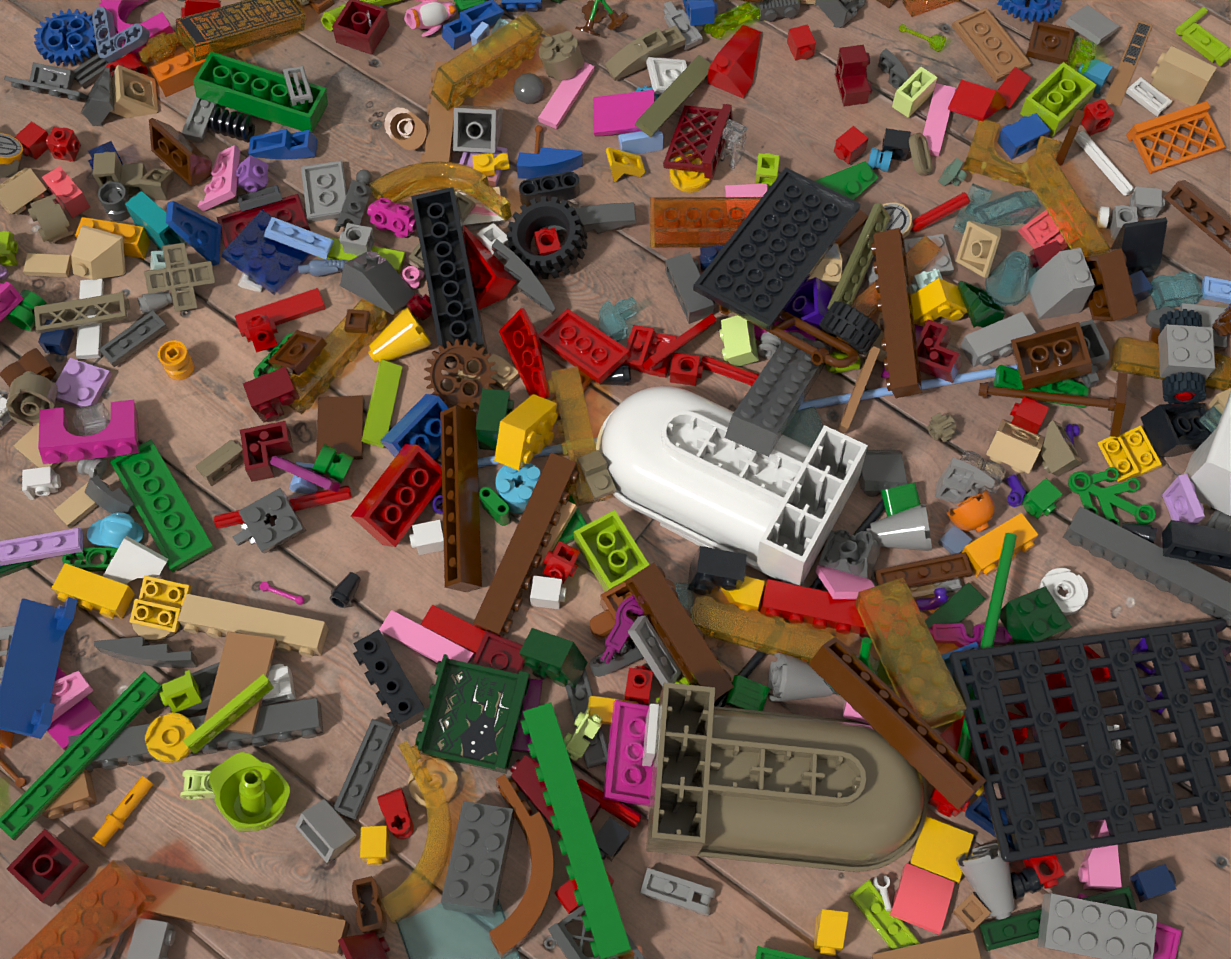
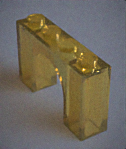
(985, 160)

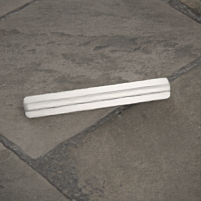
(1104, 163)

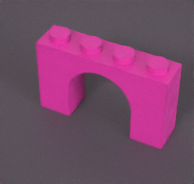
(121, 10)
(115, 440)

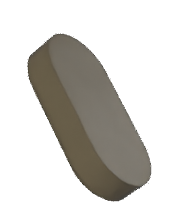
(920, 154)

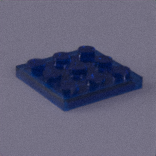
(261, 257)

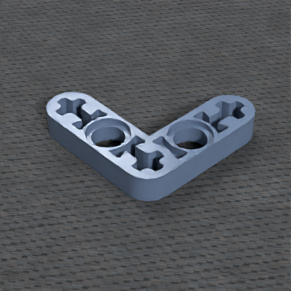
(110, 46)

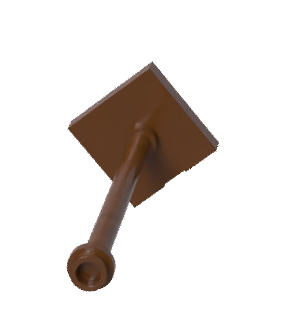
(1114, 404)

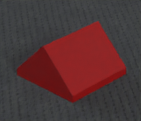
(976, 101)

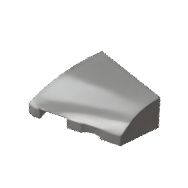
(961, 481)

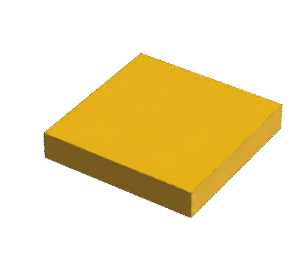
(939, 847)

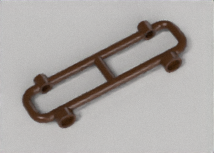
(818, 356)

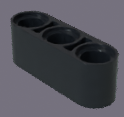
(558, 184)

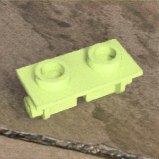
(585, 725)

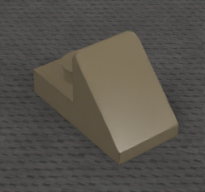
(155, 183)
(596, 474)

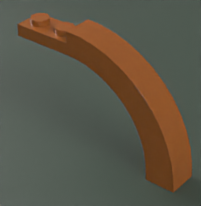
(524, 918)

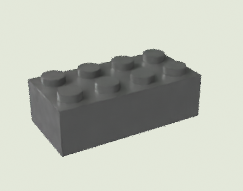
(478, 859)

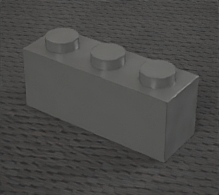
(682, 275)

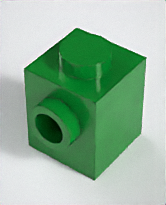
(1042, 499)

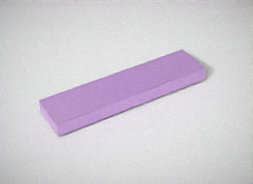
(41, 546)

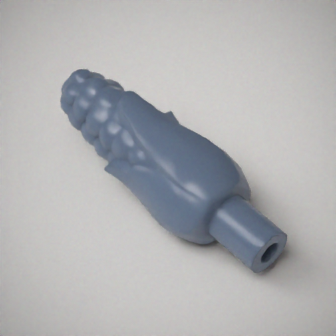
(322, 267)

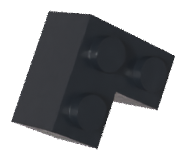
(716, 568)

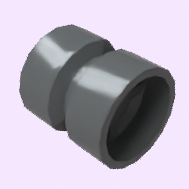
(113, 199)

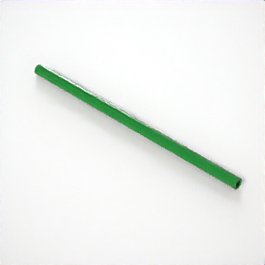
(991, 624)

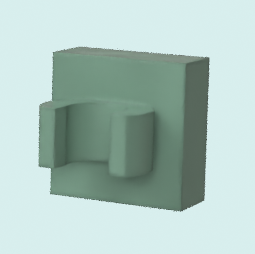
(952, 173)

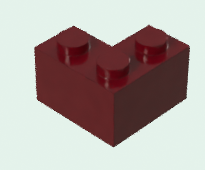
(852, 75)
(933, 354)
(270, 392)
(261, 444)

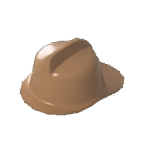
(405, 128)

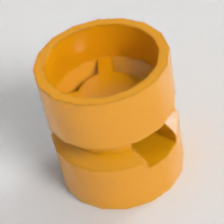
(176, 360)

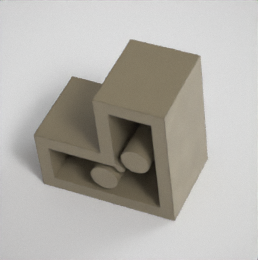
(109, 169)

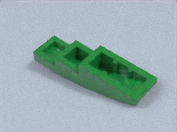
(1009, 378)

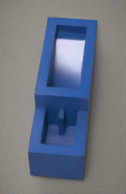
(458, 31)
(283, 145)
(548, 162)

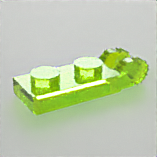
(731, 19)

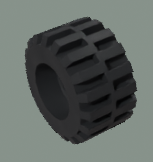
(850, 326)

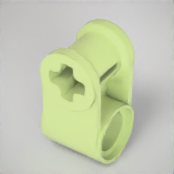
(196, 785)

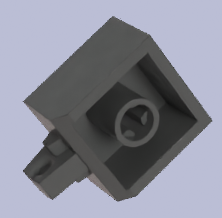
(1097, 350)
(257, 517)

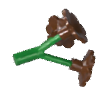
(595, 11)

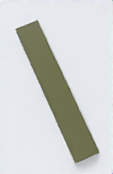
(673, 96)
(860, 257)

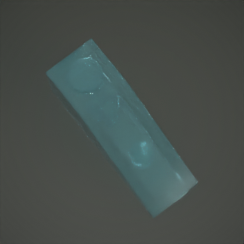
(1009, 209)

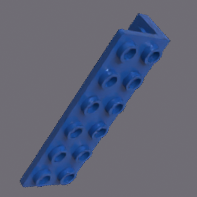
(33, 666)

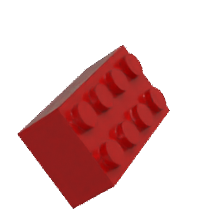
(399, 495)

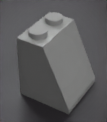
(477, 128)
(1061, 285)

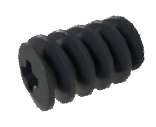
(231, 125)

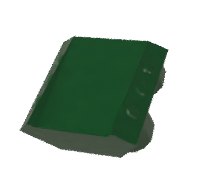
(980, 305)

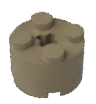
(561, 56)
(51, 219)
(28, 396)

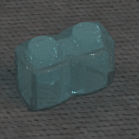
(1175, 290)

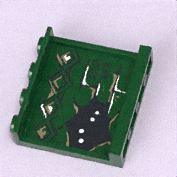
(473, 714)

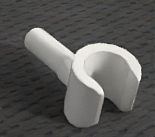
(884, 892)

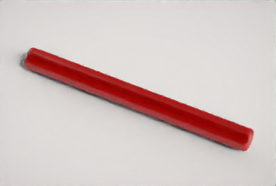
(298, 503)

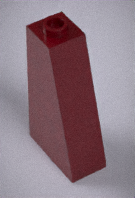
(528, 783)

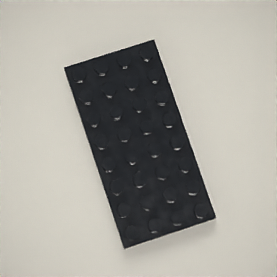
(776, 248)

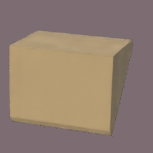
(978, 247)

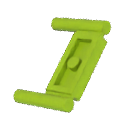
(1202, 40)

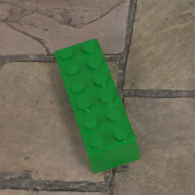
(258, 92)

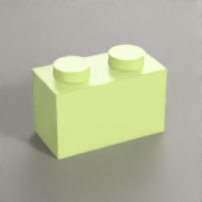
(914, 92)
(738, 341)

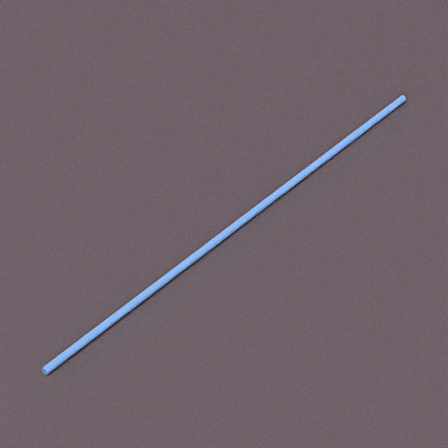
(817, 403)

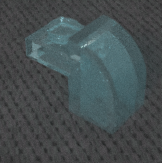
(978, 196)
(613, 318)

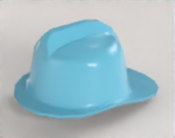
(113, 529)

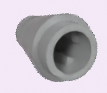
(154, 301)

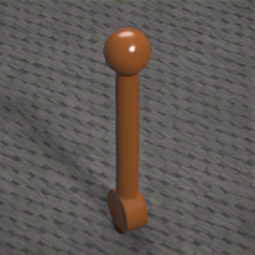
(538, 129)
(19, 781)

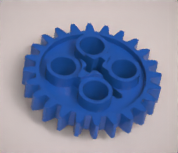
(1036, 10)
(66, 37)

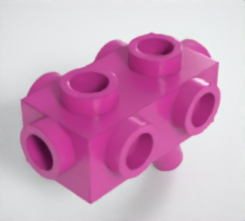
(393, 217)

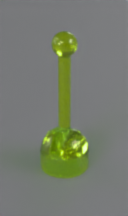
(936, 41)

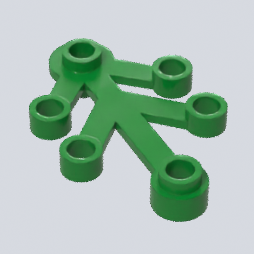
(1107, 495)

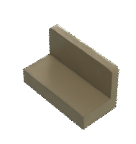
(221, 462)

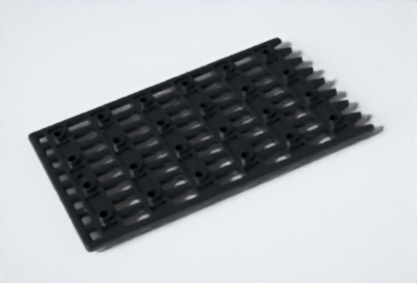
(1096, 737)

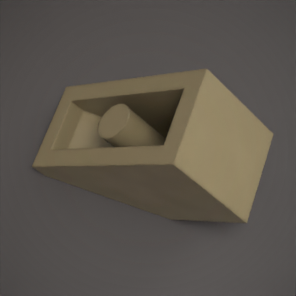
(1058, 451)

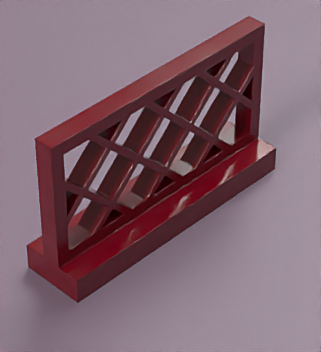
(713, 141)

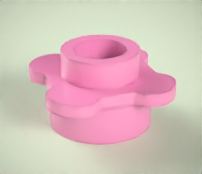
(412, 271)

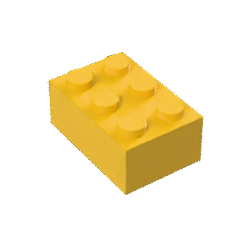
(525, 432)

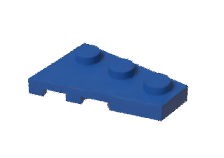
(196, 230)

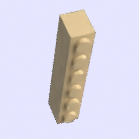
(220, 617)

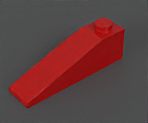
(736, 63)
(489, 276)
(525, 350)

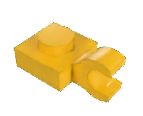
(488, 164)

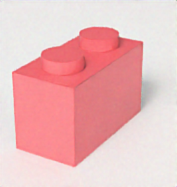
(66, 192)

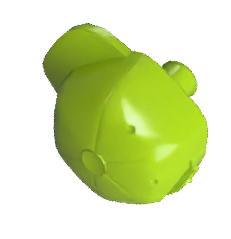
(249, 792)

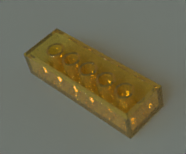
(486, 61)
(909, 652)

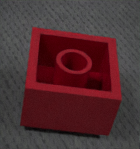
(361, 26)
(47, 868)

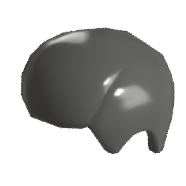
(528, 88)

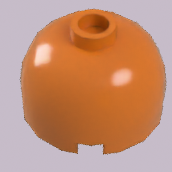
(973, 512)

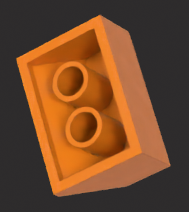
(176, 72)

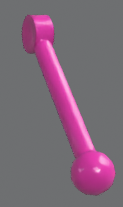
(264, 586)

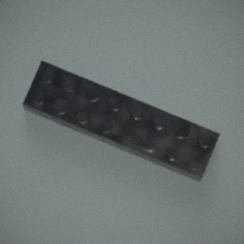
(448, 269)

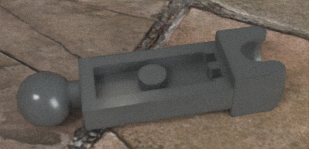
(355, 200)

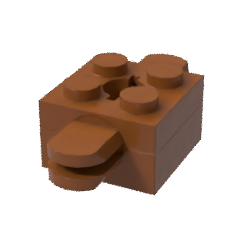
(603, 623)

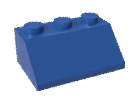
(418, 427)

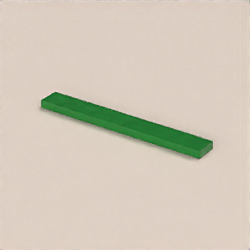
(79, 755)

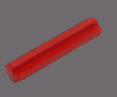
(940, 211)
(728, 370)
(613, 807)

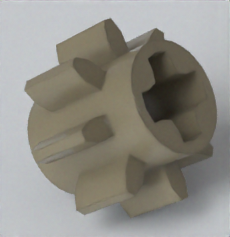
(941, 427)

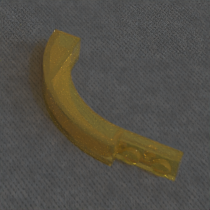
(440, 175)
(430, 867)

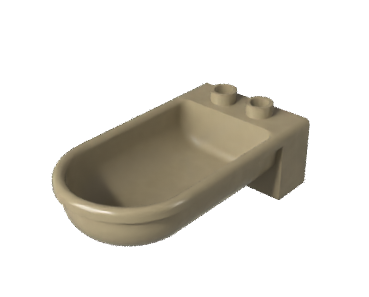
(778, 787)

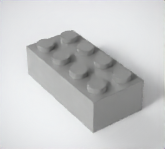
(1095, 929)

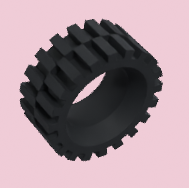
(537, 217)

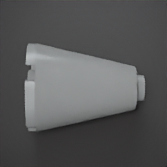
(904, 530)
(794, 680)
(989, 879)

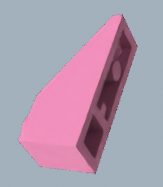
(1101, 865)

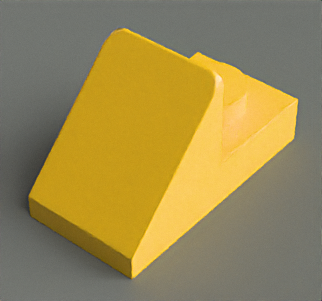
(624, 162)

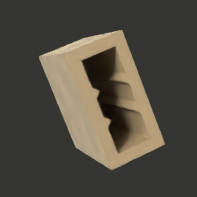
(1182, 76)

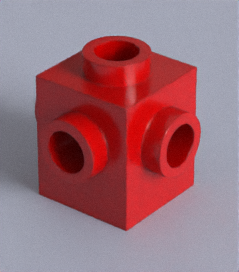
(63, 144)
(261, 332)
(561, 562)

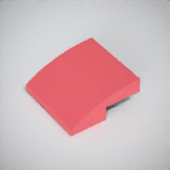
(1042, 231)
(922, 898)

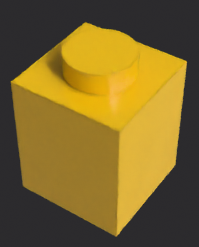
(375, 845)

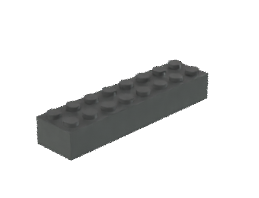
(774, 397)

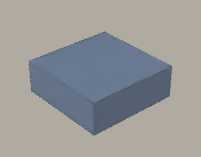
(955, 540)

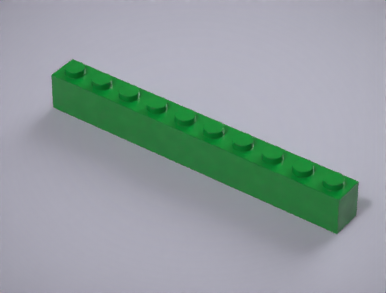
(577, 833)

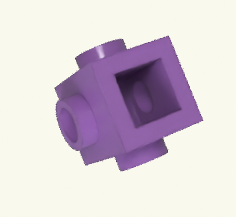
(252, 174)

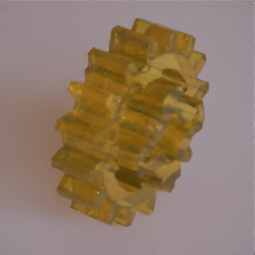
(160, 47)

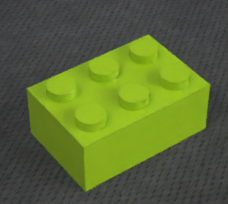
(1059, 97)
(609, 550)

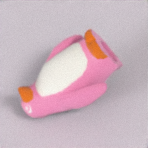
(429, 15)

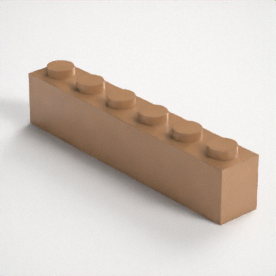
(439, 128)

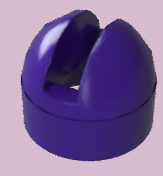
(436, 503)

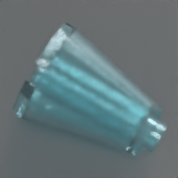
(1009, 280)

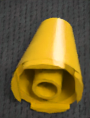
(399, 338)

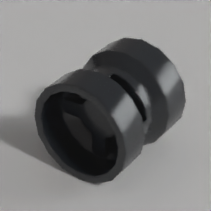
(1025, 882)

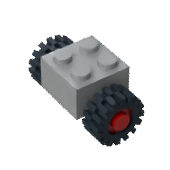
(1185, 356)

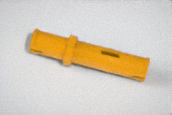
(122, 811)

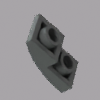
(890, 64)
(109, 500)

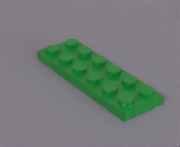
(162, 506)

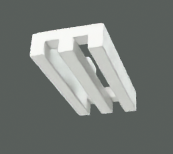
(1147, 99)

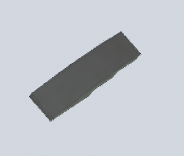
(604, 217)
(529, 284)
(139, 651)

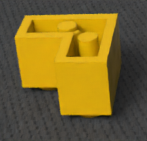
(937, 301)

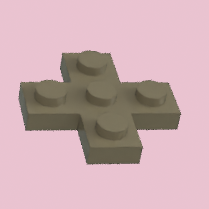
(179, 276)

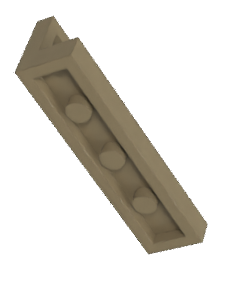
(81, 309)

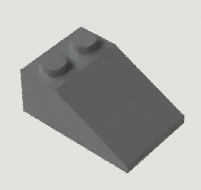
(376, 282)

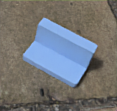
(640, 142)

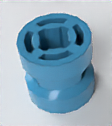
(875, 158)

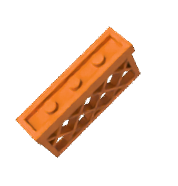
(1173, 121)

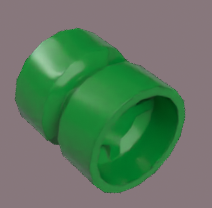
(23, 314)
(332, 463)

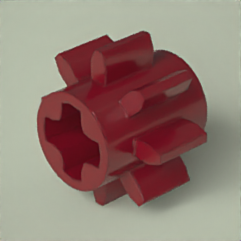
(420, 306)

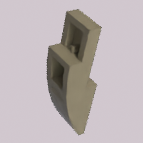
(635, 54)

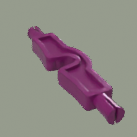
(619, 633)
(957, 634)

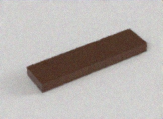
(927, 571)

